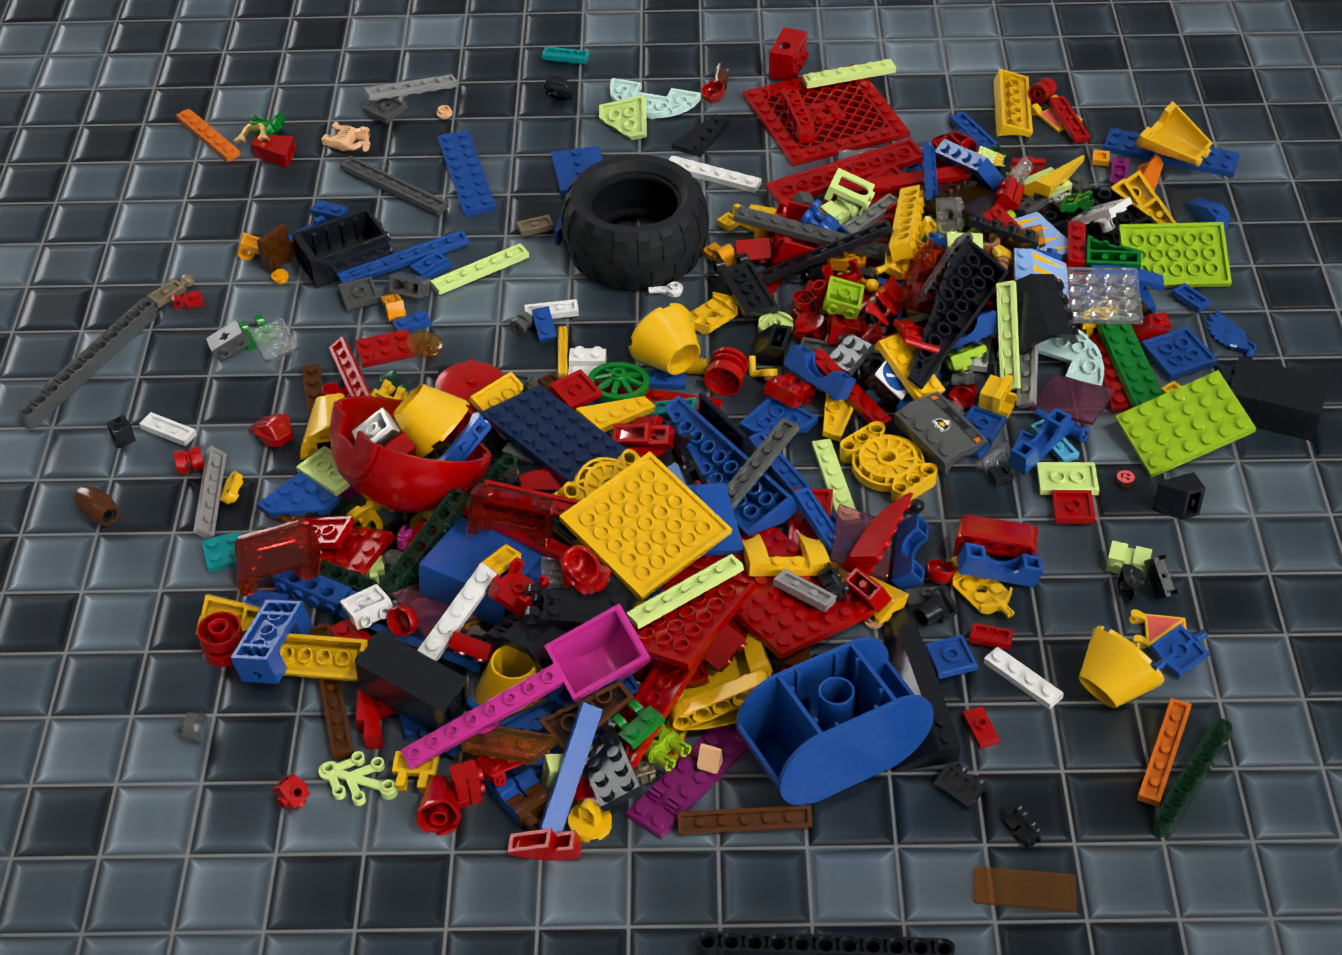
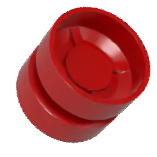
(219, 637)

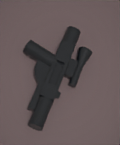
(680, 442)

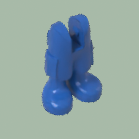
(814, 215)

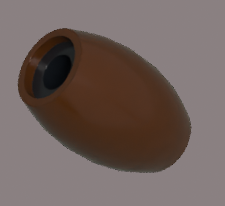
(96, 505)

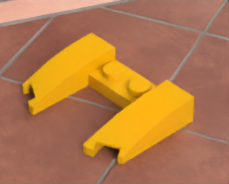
(760, 564)

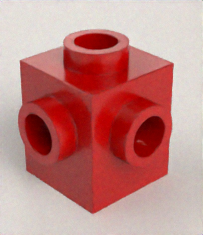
(291, 792)

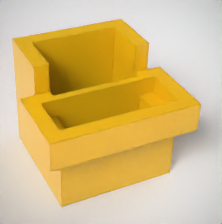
(997, 395)

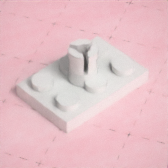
(1103, 214)

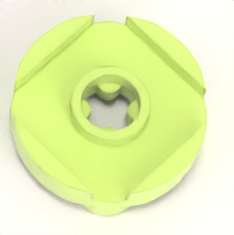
(769, 319)

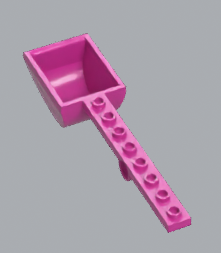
(583, 660)

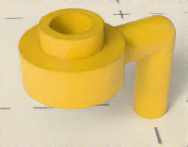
(766, 373)

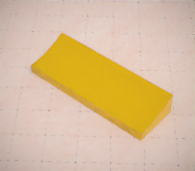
(1012, 104)
(321, 656)

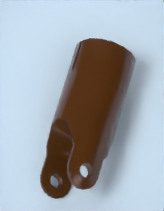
(721, 74)

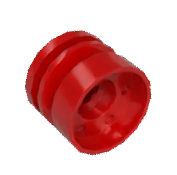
(726, 371)

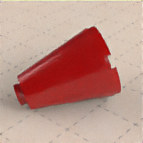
(438, 807)

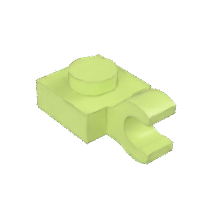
(377, 569)

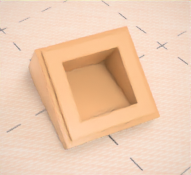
(709, 758)

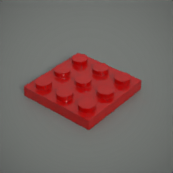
(359, 549)

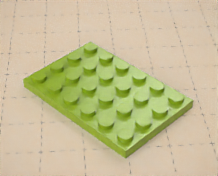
(1181, 252)
(1185, 423)

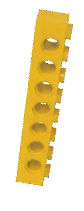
(907, 223)

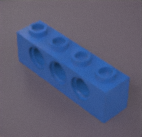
(317, 592)

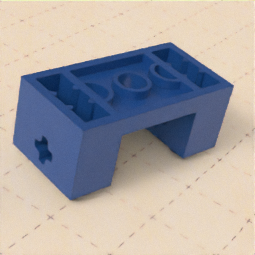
(258, 652)

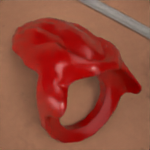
(964, 394)

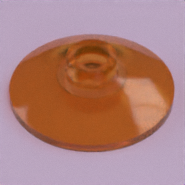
(424, 343)

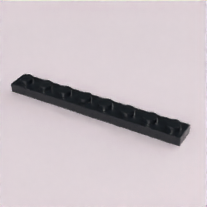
(825, 252)

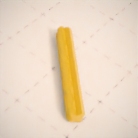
(562, 351)

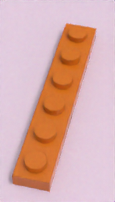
(208, 135)
(1164, 752)

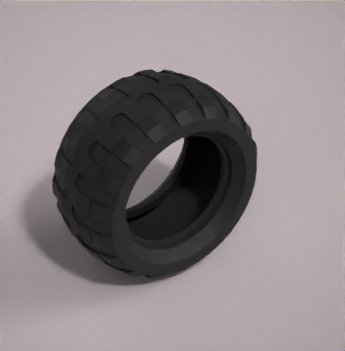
(635, 255)

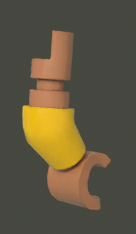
(998, 251)

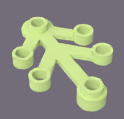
(356, 777)

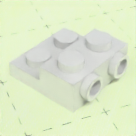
(586, 359)
(367, 606)

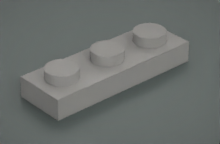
(804, 590)

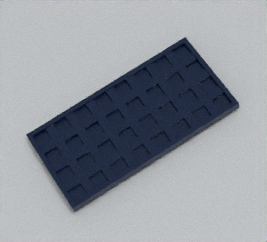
(551, 432)

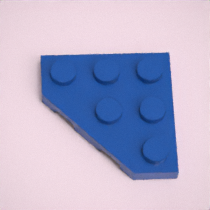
(769, 414)
(297, 498)

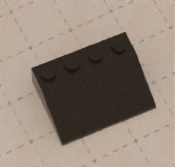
(975, 196)

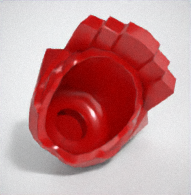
(273, 430)
(583, 570)

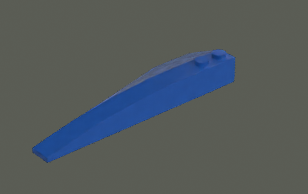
(720, 461)

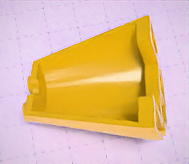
(1176, 137)
(319, 424)

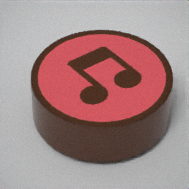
(1125, 478)

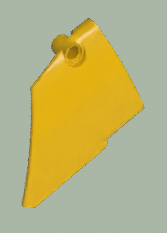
(720, 699)

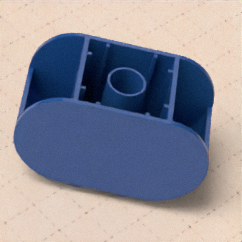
(833, 721)

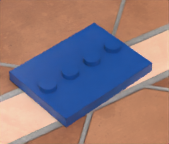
(571, 163)
(718, 500)

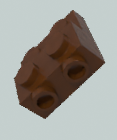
(275, 248)

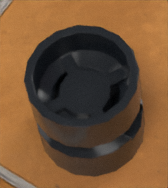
(864, 371)

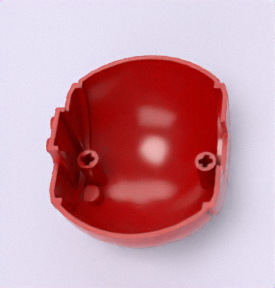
(392, 477)

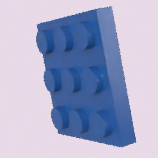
(1179, 353)

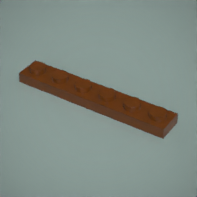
(744, 820)

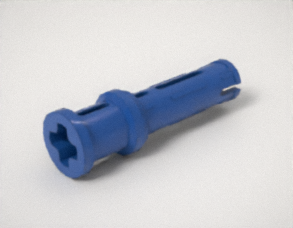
(1076, 431)

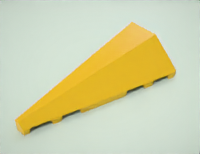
(1049, 182)
(1143, 197)
(898, 596)
(245, 612)

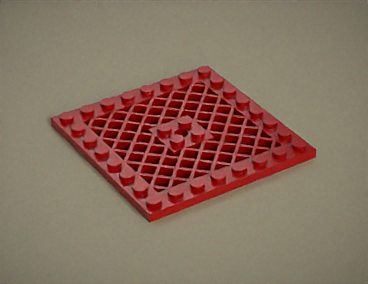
(828, 114)

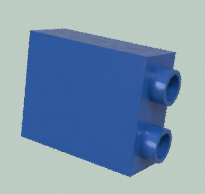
(456, 559)

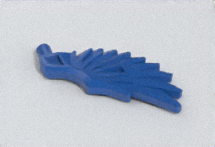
(1230, 335)

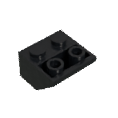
(772, 344)
(1180, 496)

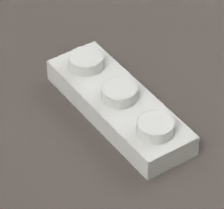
(558, 309)
(167, 429)

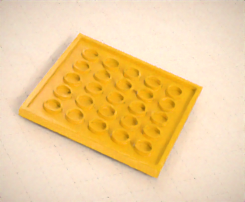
(645, 525)

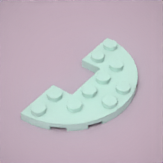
(657, 106)
(1083, 356)

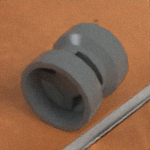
(521, 323)

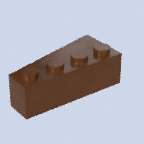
(611, 699)

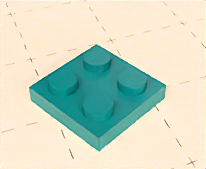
(220, 551)

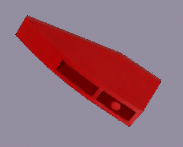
(876, 537)

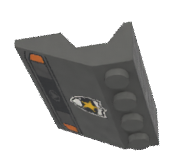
(939, 430)

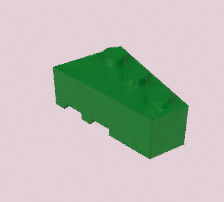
(1108, 254)

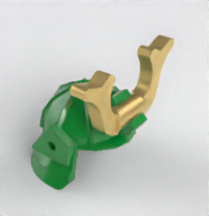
(262, 127)

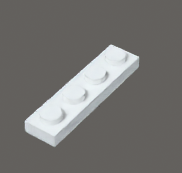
(1023, 678)

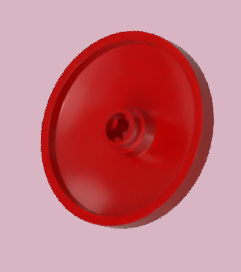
(467, 379)

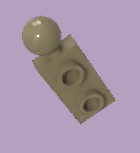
(163, 294)

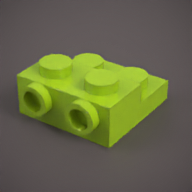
(843, 298)
(960, 359)

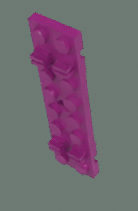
(683, 786)

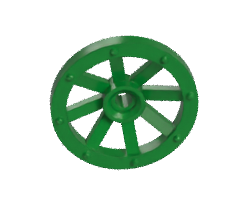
(618, 375)

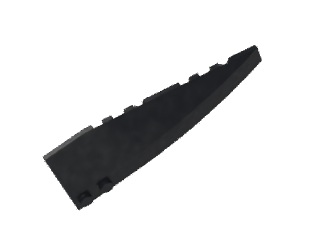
(961, 296)
(913, 664)

